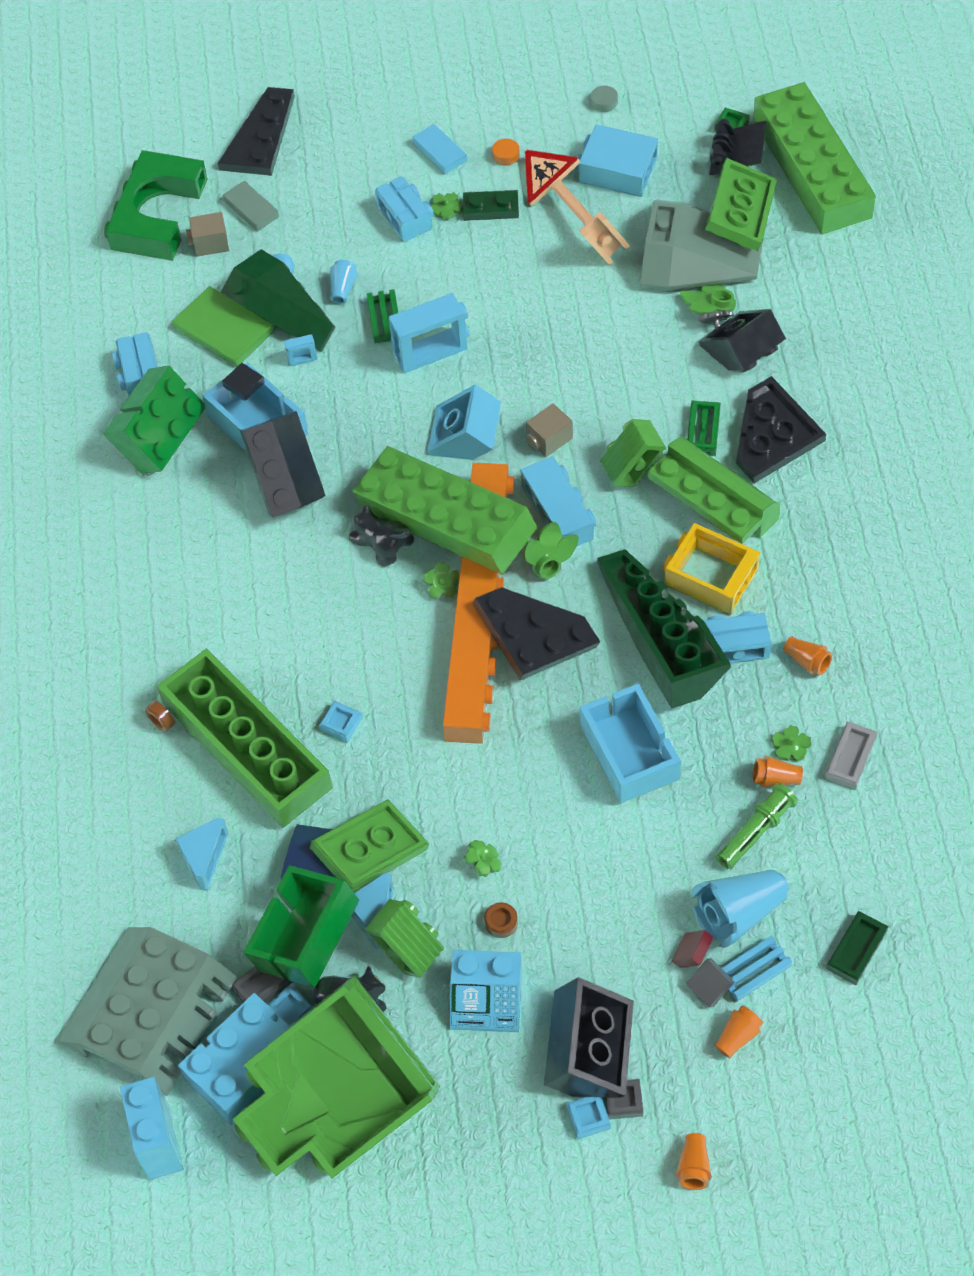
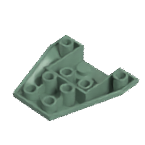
(688, 256)

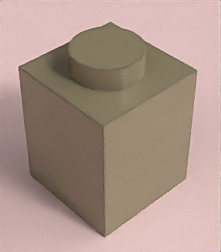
(207, 234)
(549, 430)

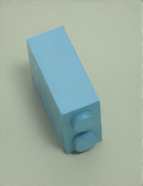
(617, 160)
(151, 1128)

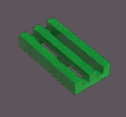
(381, 298)
(705, 405)

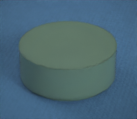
(604, 98)

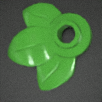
(709, 299)
(549, 550)

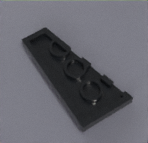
(261, 135)

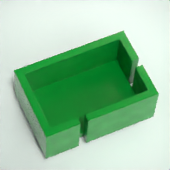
(163, 422)
(302, 941)

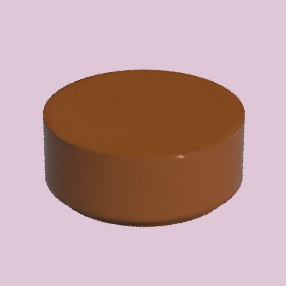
(159, 716)
(501, 920)

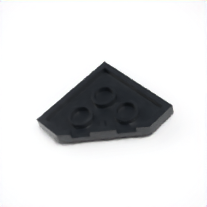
(774, 431)
(532, 631)

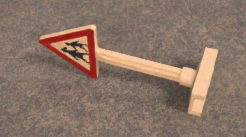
(545, 173)

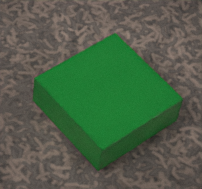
(734, 117)

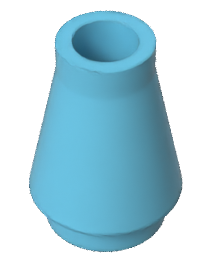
(343, 276)

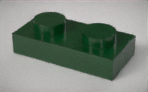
(490, 205)

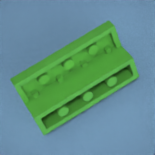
(714, 491)

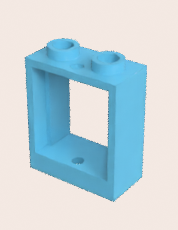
(424, 319)

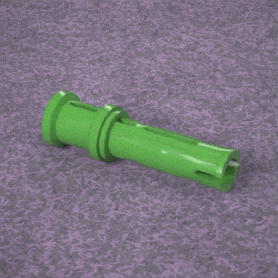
(765, 816)

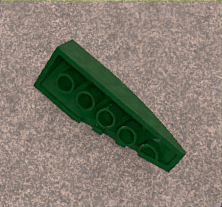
(668, 637)

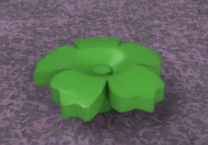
(446, 206)
(442, 581)
(791, 744)
(483, 858)

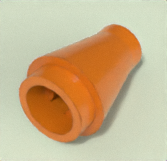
(810, 656)
(769, 771)
(739, 1030)
(694, 1164)

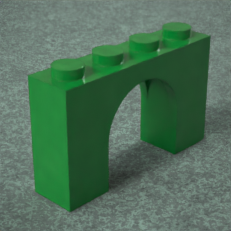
(153, 176)

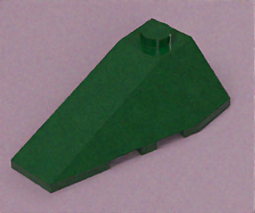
(273, 293)

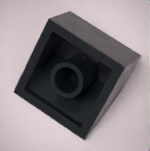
(744, 339)

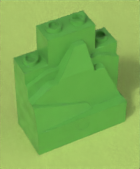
(332, 1085)

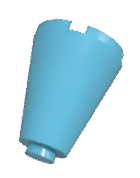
(737, 903)

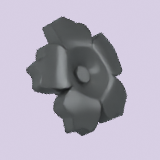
(715, 316)

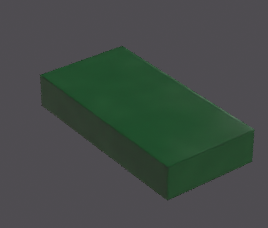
(857, 947)

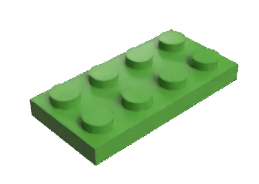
(741, 204)

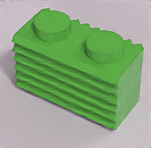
(632, 453)
(404, 937)

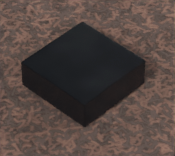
(243, 381)

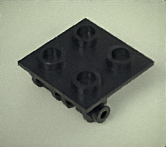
(738, 144)

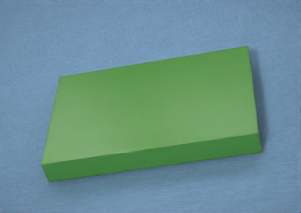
(223, 326)
(369, 845)

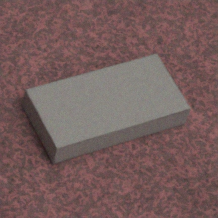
(851, 755)

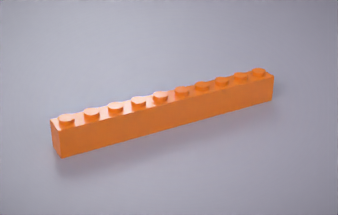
(472, 642)

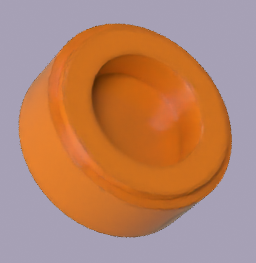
(506, 151)

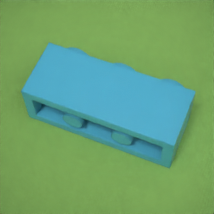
(556, 500)

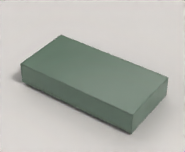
(251, 205)

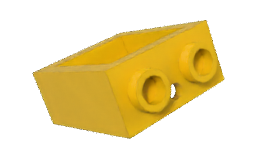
(717, 545)

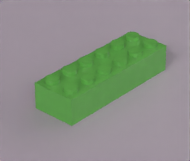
(814, 158)
(446, 509)
(245, 737)

